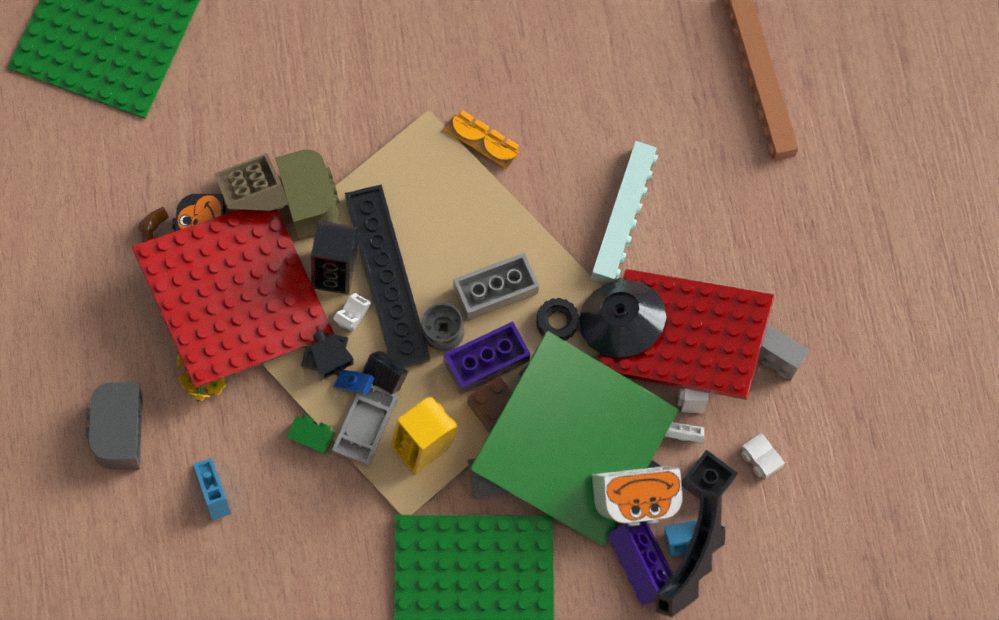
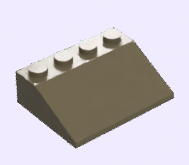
(252, 185)

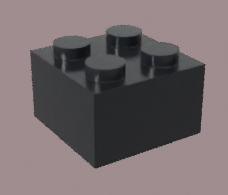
(709, 474)

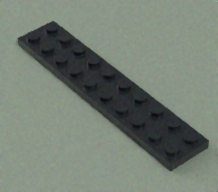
(387, 276)

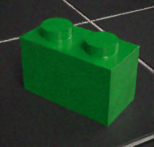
(310, 434)

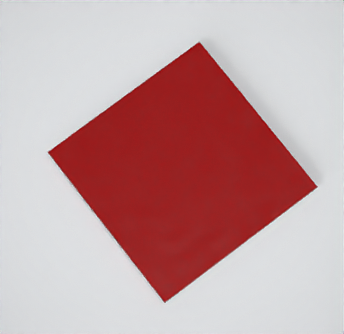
(232, 293)

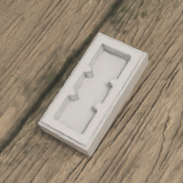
(685, 432)

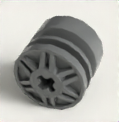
(446, 317)

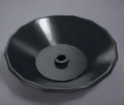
(626, 332)

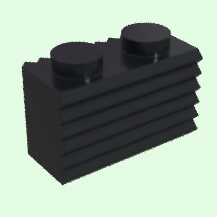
(386, 373)

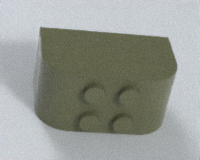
(308, 190)

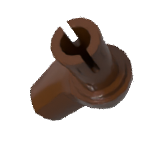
(151, 222)

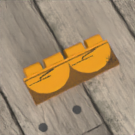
(486, 143)

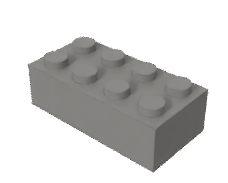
(495, 286)
(781, 353)

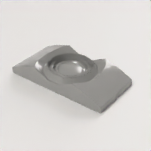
(365, 425)

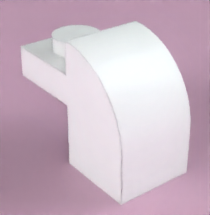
(352, 312)

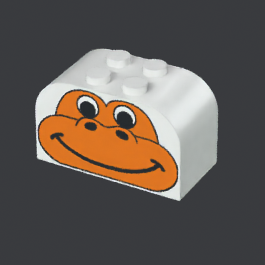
(638, 494)

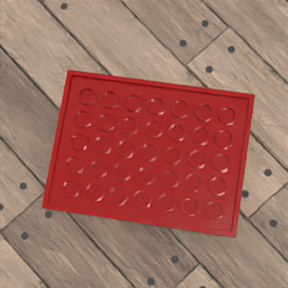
(707, 340)

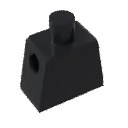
(329, 355)

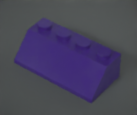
(641, 560)

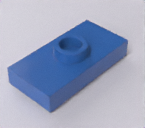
(354, 382)

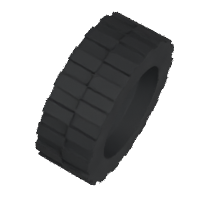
(562, 306)

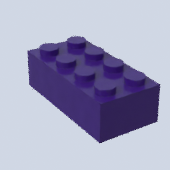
(486, 357)

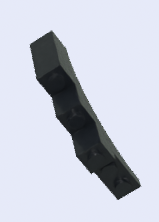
(697, 562)

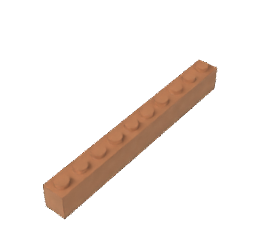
(762, 78)

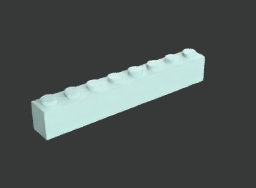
(623, 213)

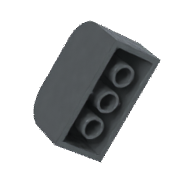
(116, 425)

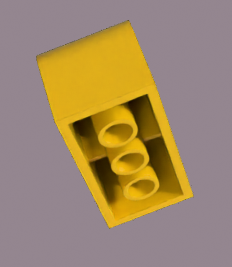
(423, 434)

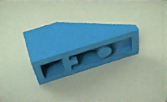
(212, 489)

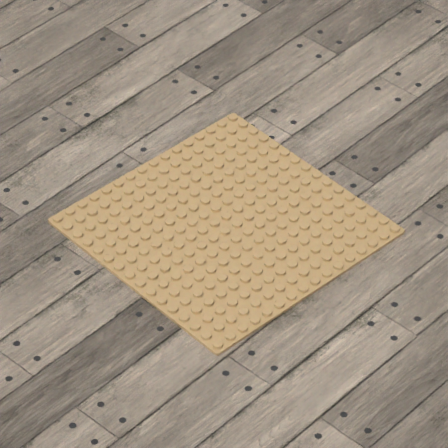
(447, 224)

